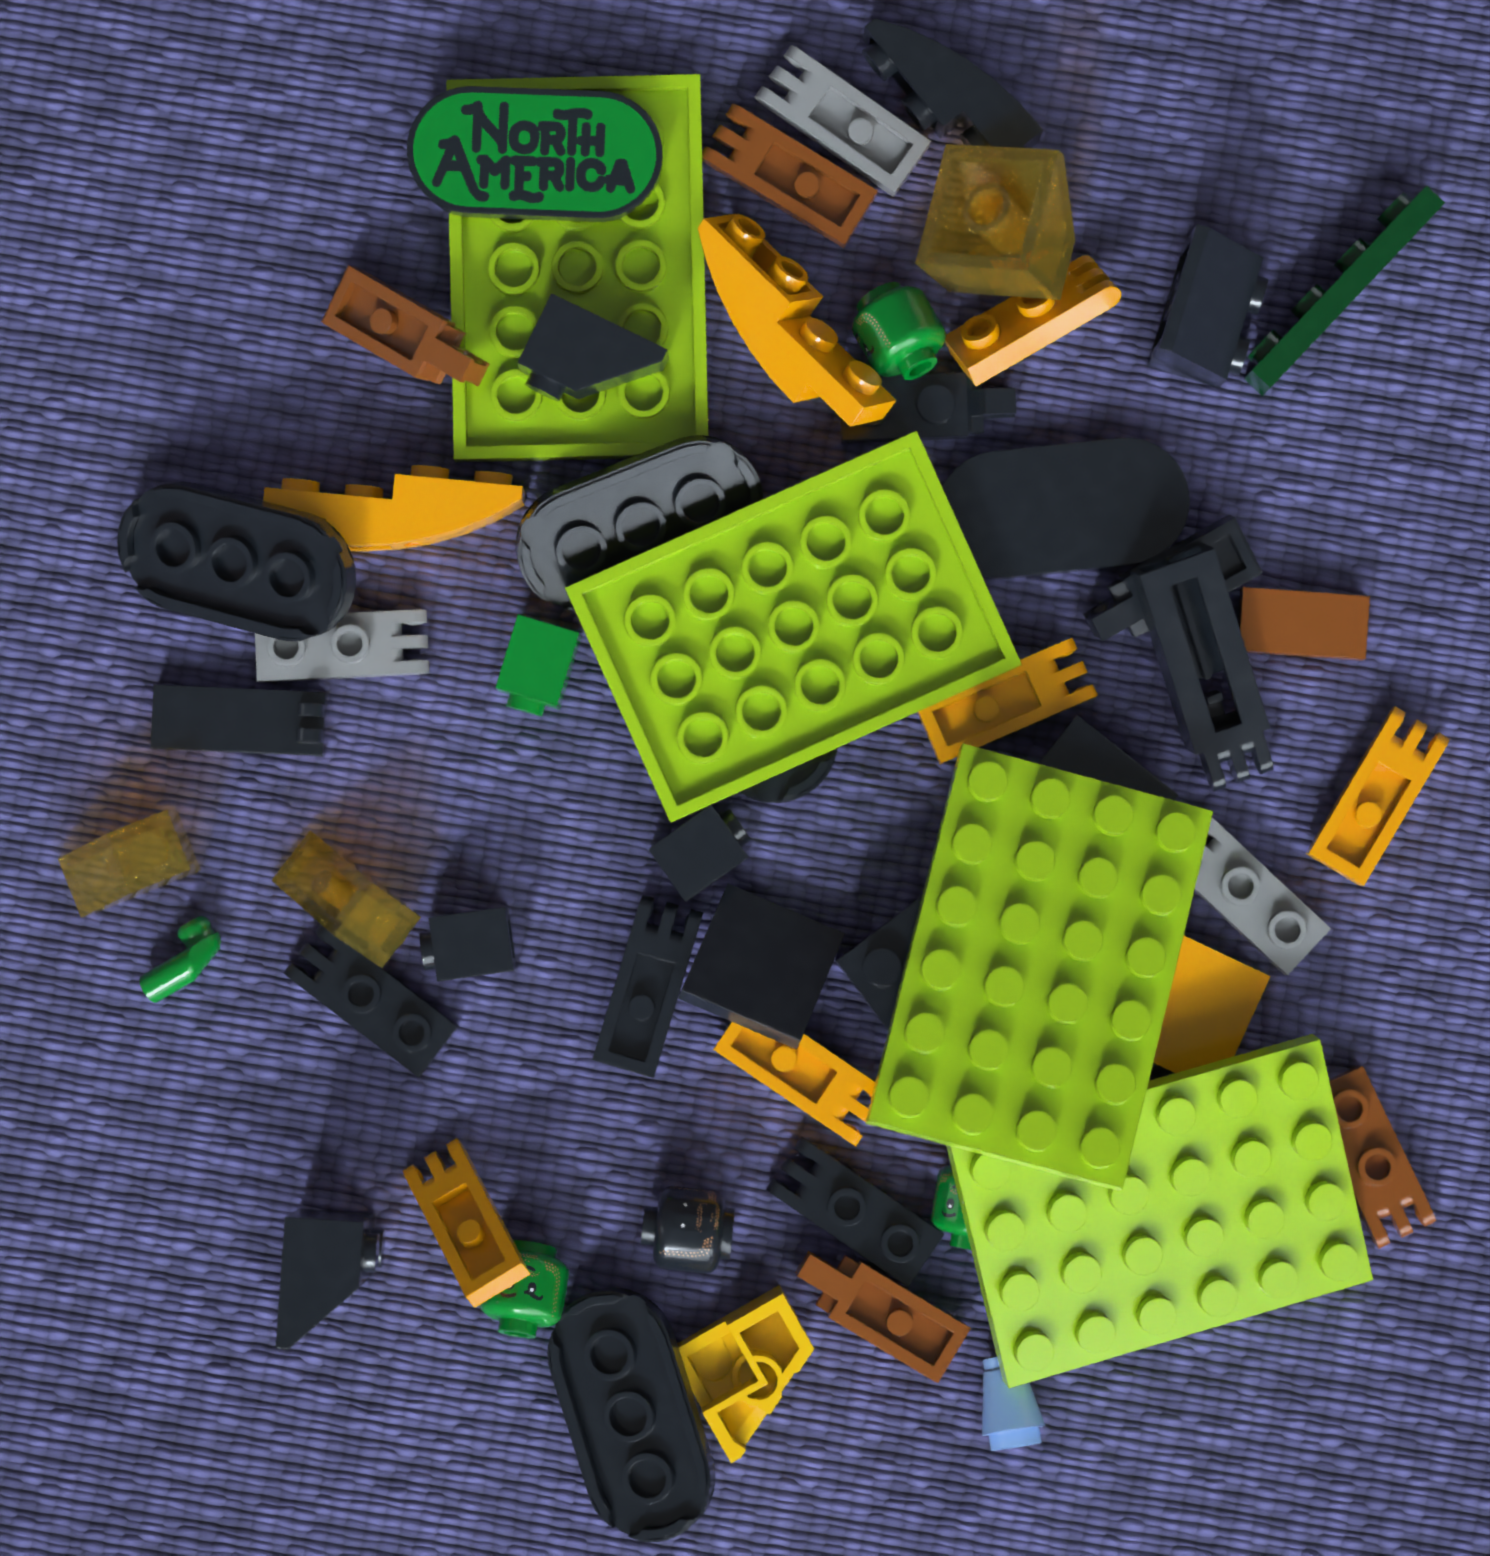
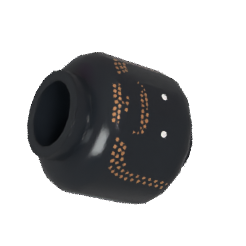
(689, 1229)

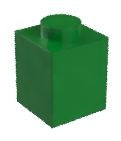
(537, 665)

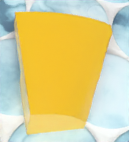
(744, 1365)

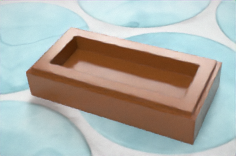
(1304, 623)

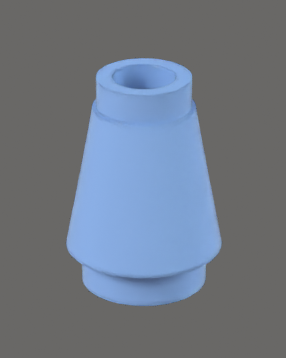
(1008, 1414)

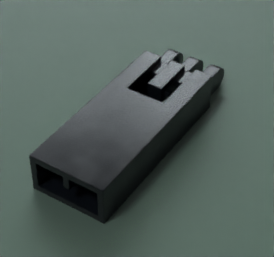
(1197, 637)

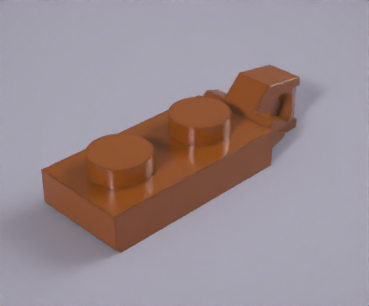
(401, 330)
(885, 1313)

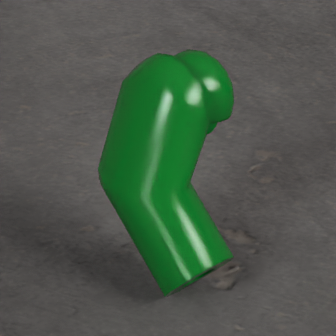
(185, 966)

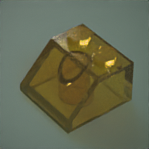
(999, 222)

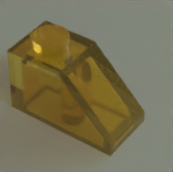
(129, 862)
(346, 899)

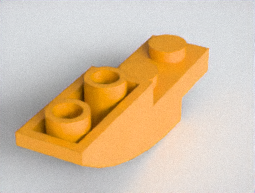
(772, 313)
(421, 512)

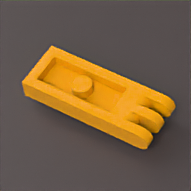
(1025, 325)
(1005, 702)
(1376, 799)
(804, 1076)
(467, 1225)

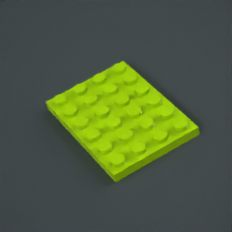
(629, 270)
(793, 626)
(1040, 967)
(1223, 1215)

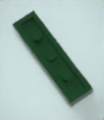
(1358, 269)

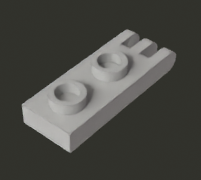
(845, 122)
(355, 648)
(1256, 902)

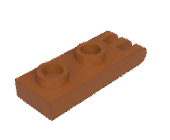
(791, 176)
(1375, 1159)

